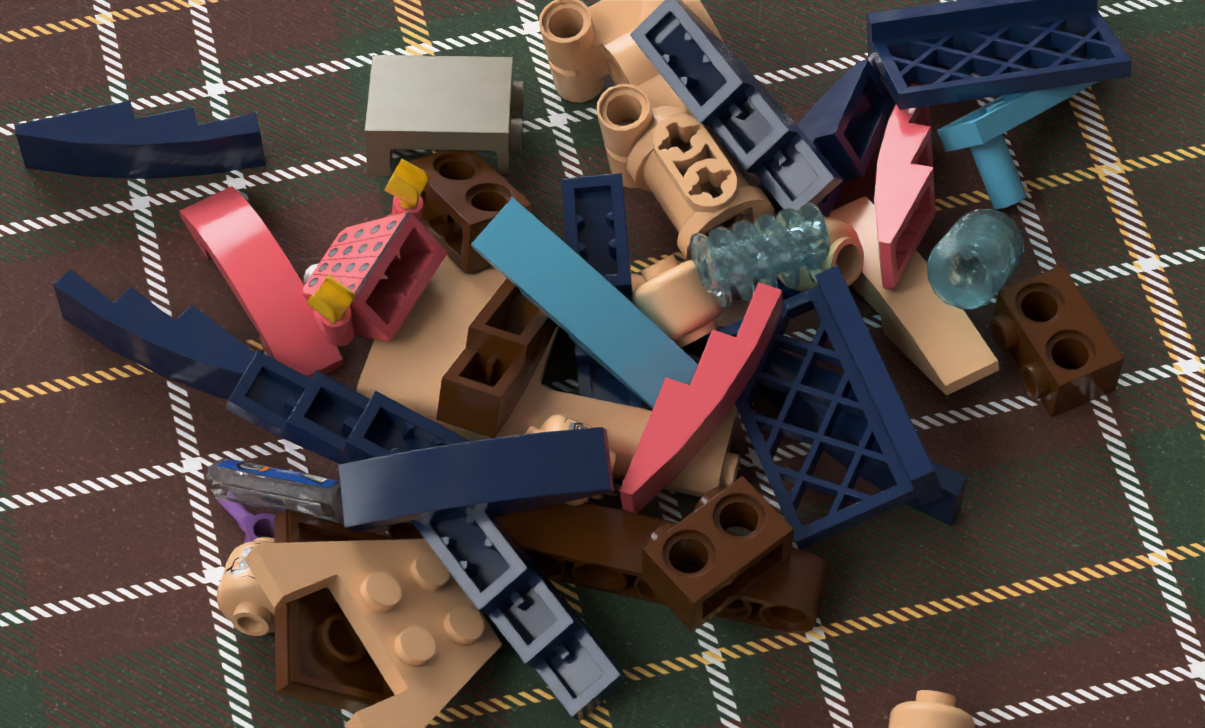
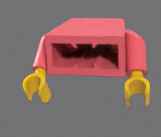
(376, 268)

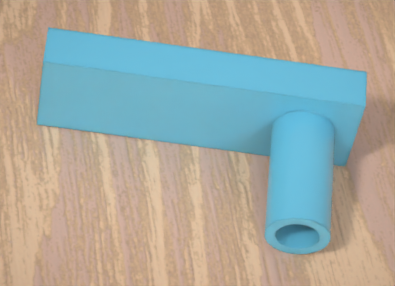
(983, 134)

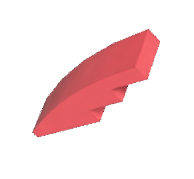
(903, 190)
(691, 413)

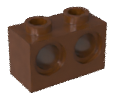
(462, 201)
(1067, 337)
(728, 562)

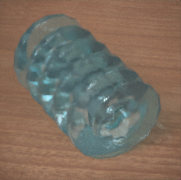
(761, 252)
(975, 258)

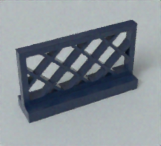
(970, 33)
(876, 402)

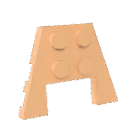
(403, 610)

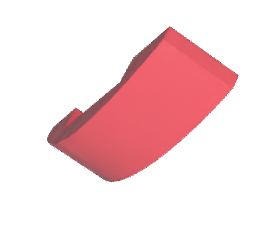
(261, 281)

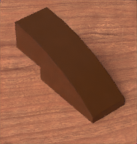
(496, 364)

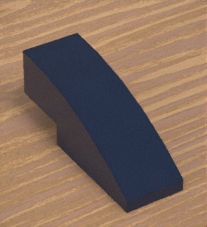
(847, 126)

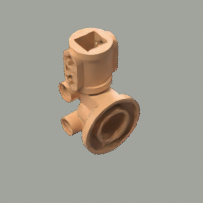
(643, 120)

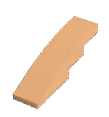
(913, 317)

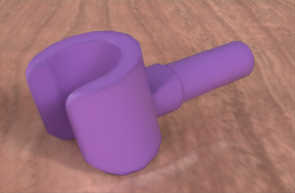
(251, 524)

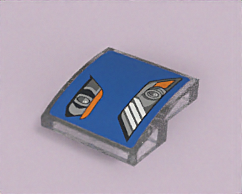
(275, 488)

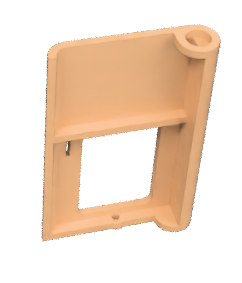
(436, 334)

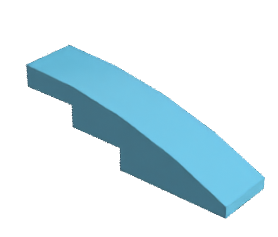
(582, 303)

